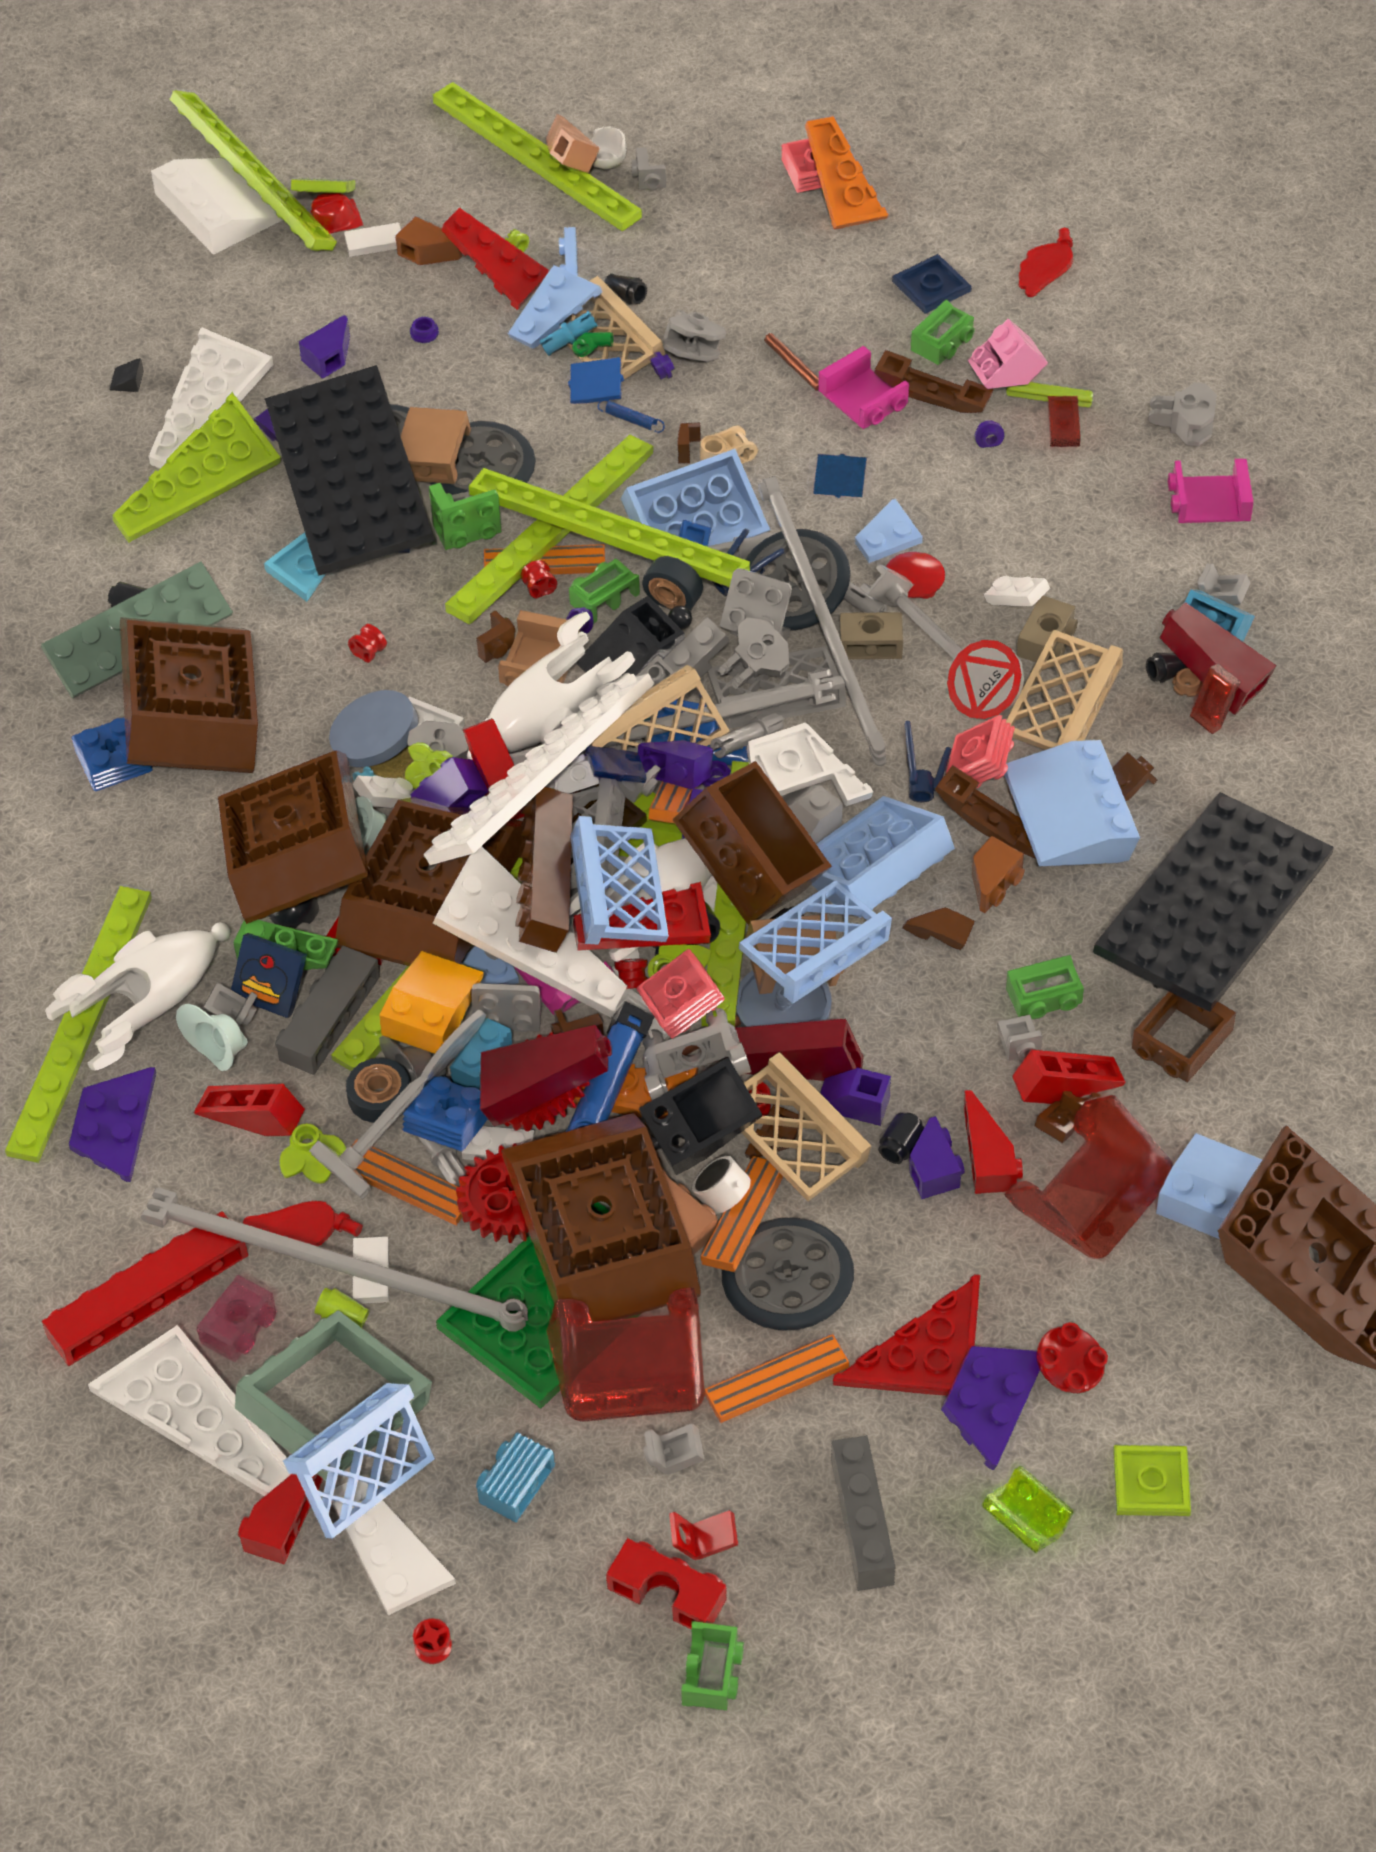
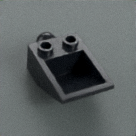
(642, 631)
(702, 1112)

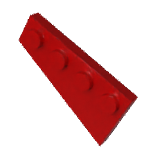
(503, 263)
(684, 915)

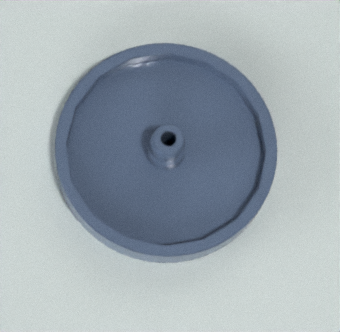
(373, 727)
(774, 1008)

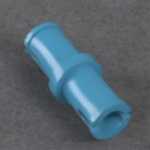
(568, 333)

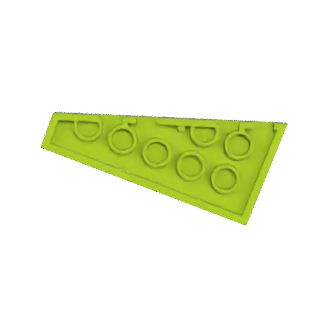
(207, 464)

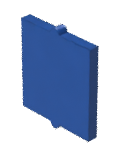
(595, 381)

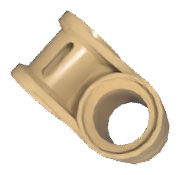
(726, 441)

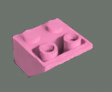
(1007, 358)

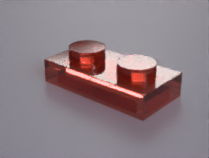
(1064, 421)
(1215, 698)

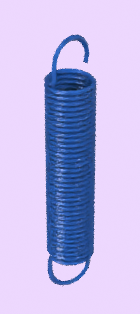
(630, 415)

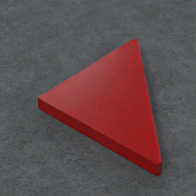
(924, 1352)

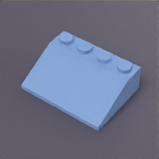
(705, 493)
(1072, 805)
(883, 850)
(1205, 1184)

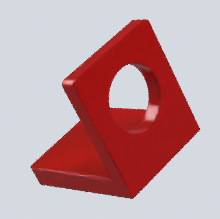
(705, 1536)

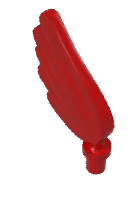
(1046, 263)
(306, 1222)

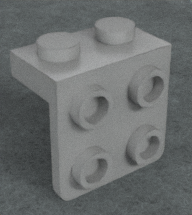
(758, 598)
(509, 1005)

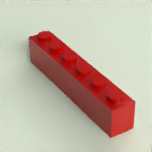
(140, 1291)

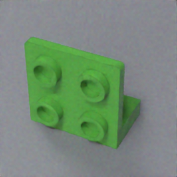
(465, 519)

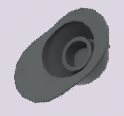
(411, 1058)

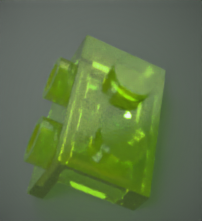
(1029, 1510)

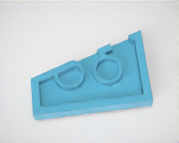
(295, 568)

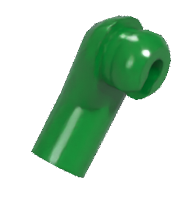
(590, 341)

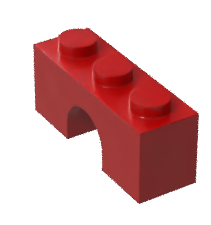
(642, 1568)

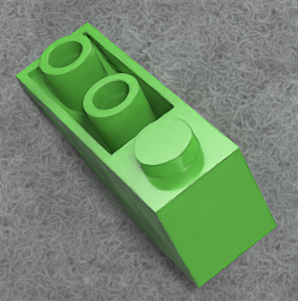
(317, 947)

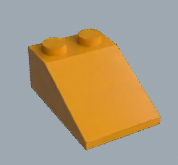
(428, 1002)

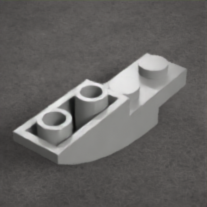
(694, 651)

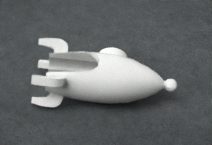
(538, 703)
(677, 869)
(151, 973)

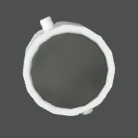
(721, 1184)

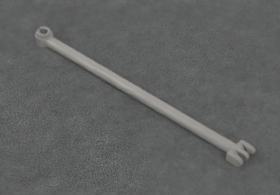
(771, 491)
(734, 707)
(165, 1207)

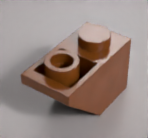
(425, 243)
(994, 871)

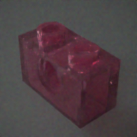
(239, 1301)

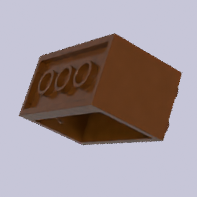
(751, 842)

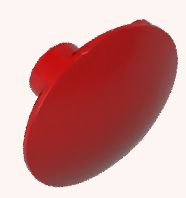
(921, 570)
(1071, 1359)

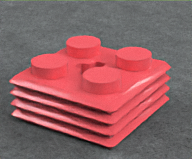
(800, 165)
(983, 750)
(680, 994)

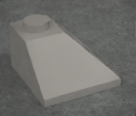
(816, 810)

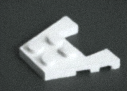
(802, 759)

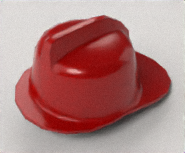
(336, 212)

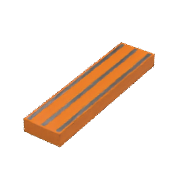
(565, 559)
(669, 802)
(410, 1184)
(741, 1221)
(776, 1378)

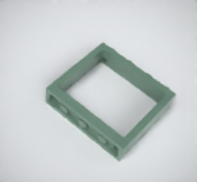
(287, 1430)

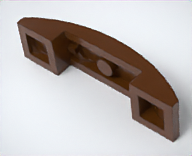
(931, 389)
(982, 812)

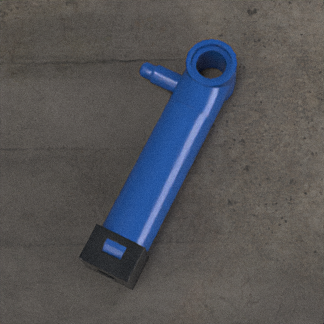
(625, 1034)

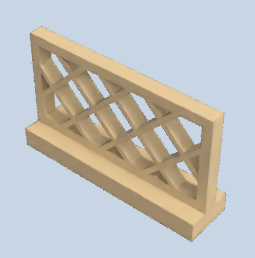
(626, 324)
(661, 696)
(1090, 699)
(818, 1115)

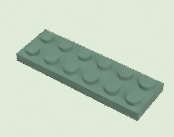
(92, 649)

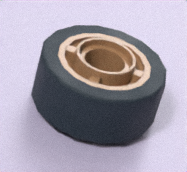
(672, 583)
(373, 1075)

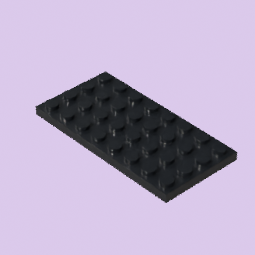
(348, 470)
(1213, 901)

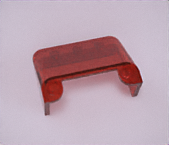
(1102, 1184)
(628, 1363)

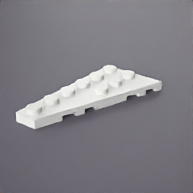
(212, 374)
(484, 913)
(187, 1401)

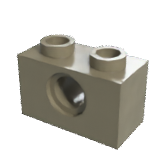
(1045, 617)
(872, 635)

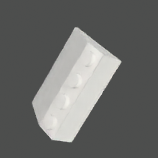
(212, 201)

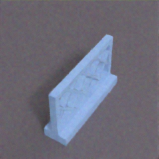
(592, 890)
(838, 954)
(352, 1430)

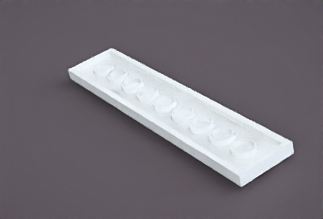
(539, 768)

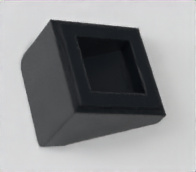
(127, 376)

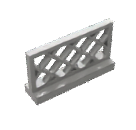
(800, 707)
(605, 811)

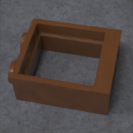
(1219, 1020)

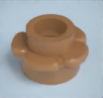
(1185, 677)

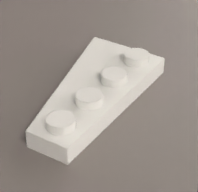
(392, 1555)

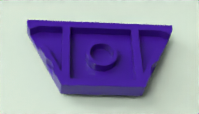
(113, 1120)
(990, 1397)

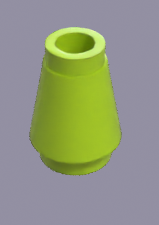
(335, 1300)

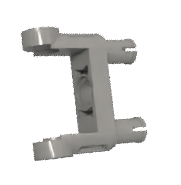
(715, 1042)

